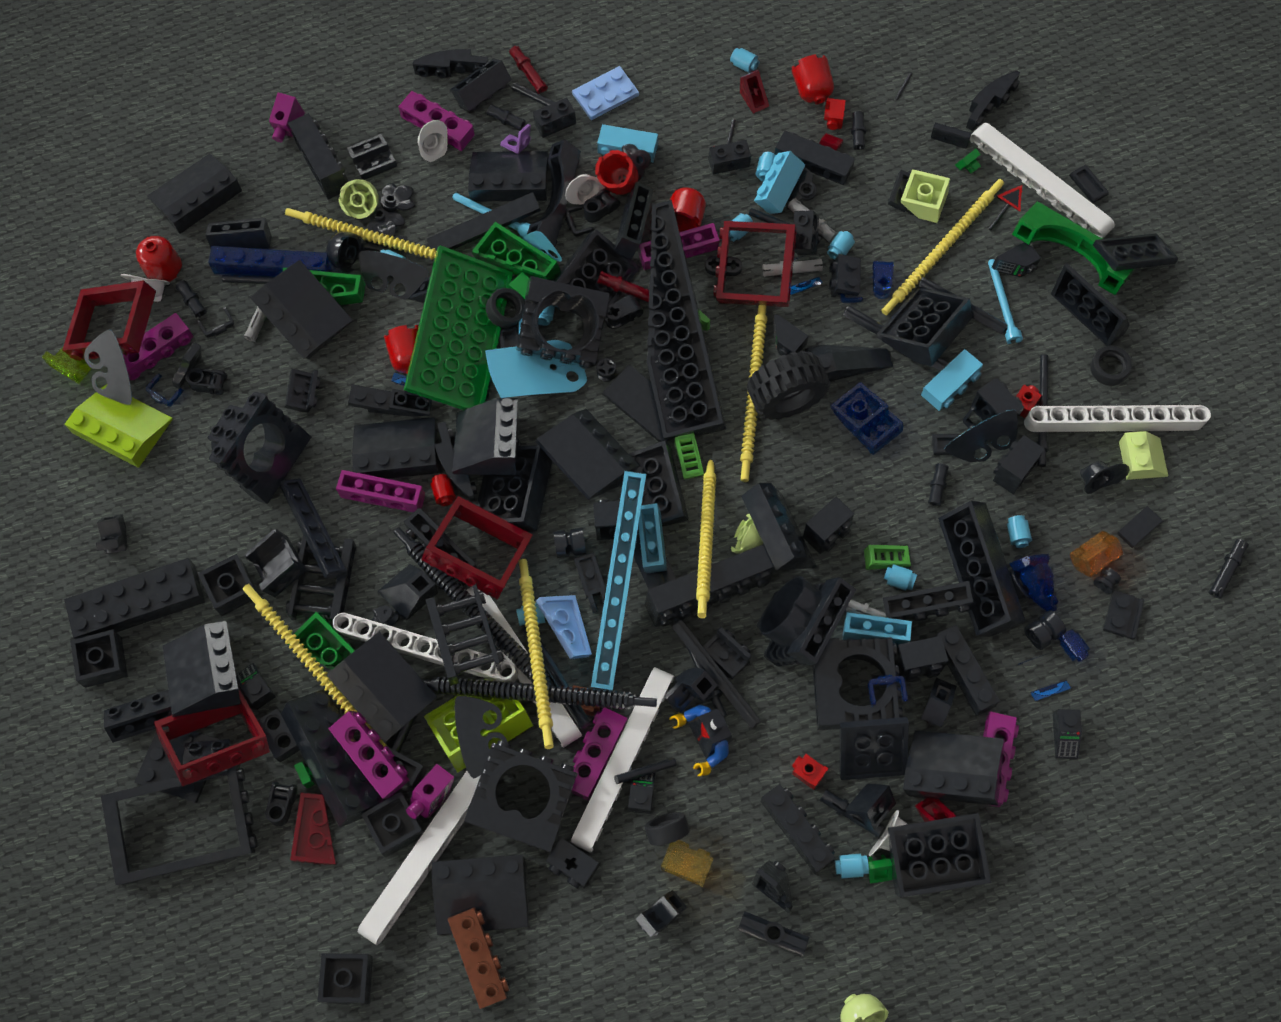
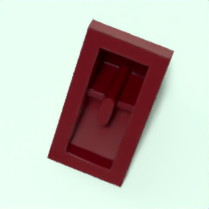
(753, 91)
(933, 809)

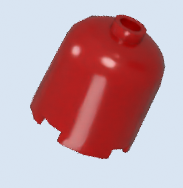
(813, 79)
(612, 170)
(688, 208)
(158, 258)
(400, 346)

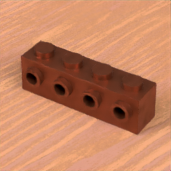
(478, 958)

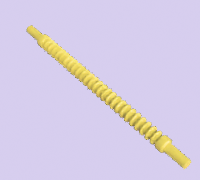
(983, 201)
(309, 218)
(747, 456)
(706, 539)
(263, 606)
(545, 720)

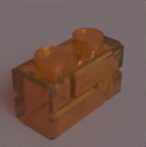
(1096, 553)

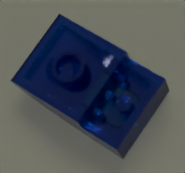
(867, 418)

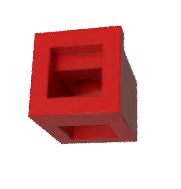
(834, 113)
(1032, 395)
(809, 778)

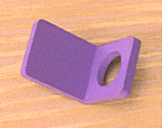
(522, 140)

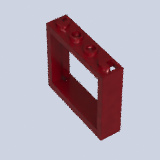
(139, 292)
(750, 299)
(488, 523)
(221, 759)

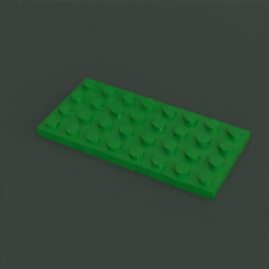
(455, 331)

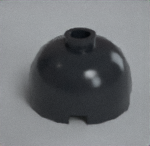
(344, 246)

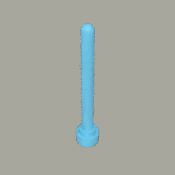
(521, 228)
(1012, 332)

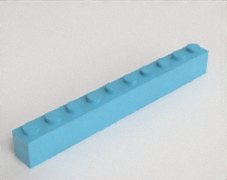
(618, 580)

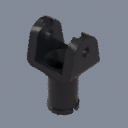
(384, 615)

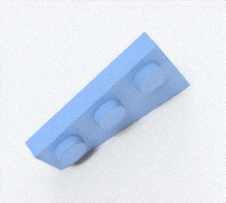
(567, 624)

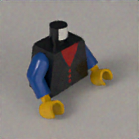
(710, 733)

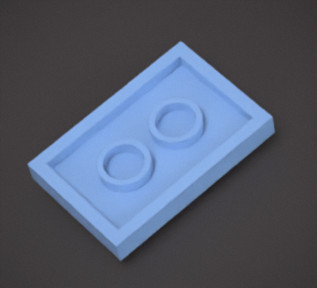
(605, 93)

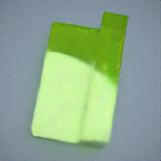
(71, 368)

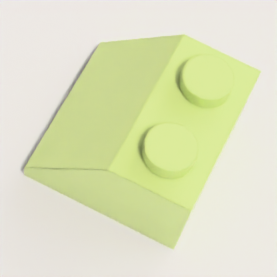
(925, 195)
(1143, 455)

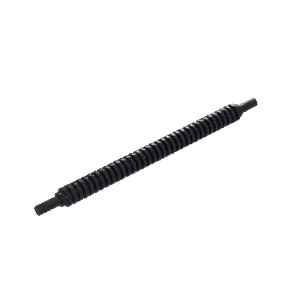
(457, 592)
(527, 693)

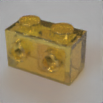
(687, 862)

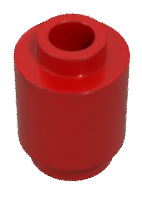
(443, 490)

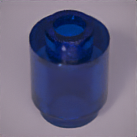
(1074, 646)

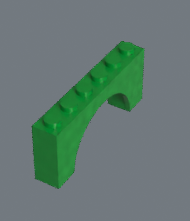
(1048, 225)

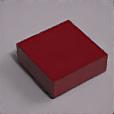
(831, 141)

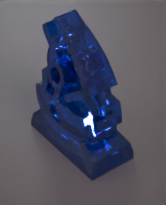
(1038, 578)

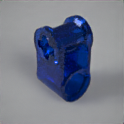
(882, 277)

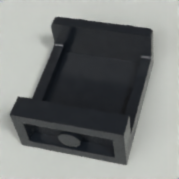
(275, 562)

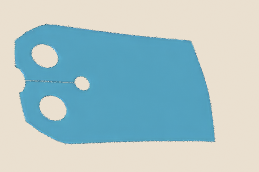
(530, 375)

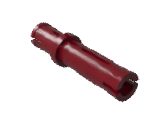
(524, 64)
(621, 285)

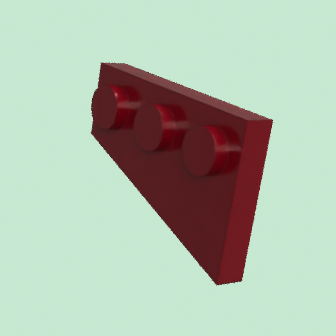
(312, 833)

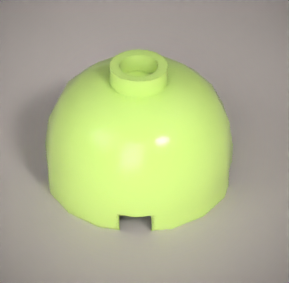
(358, 198)
(747, 536)
(863, 1009)

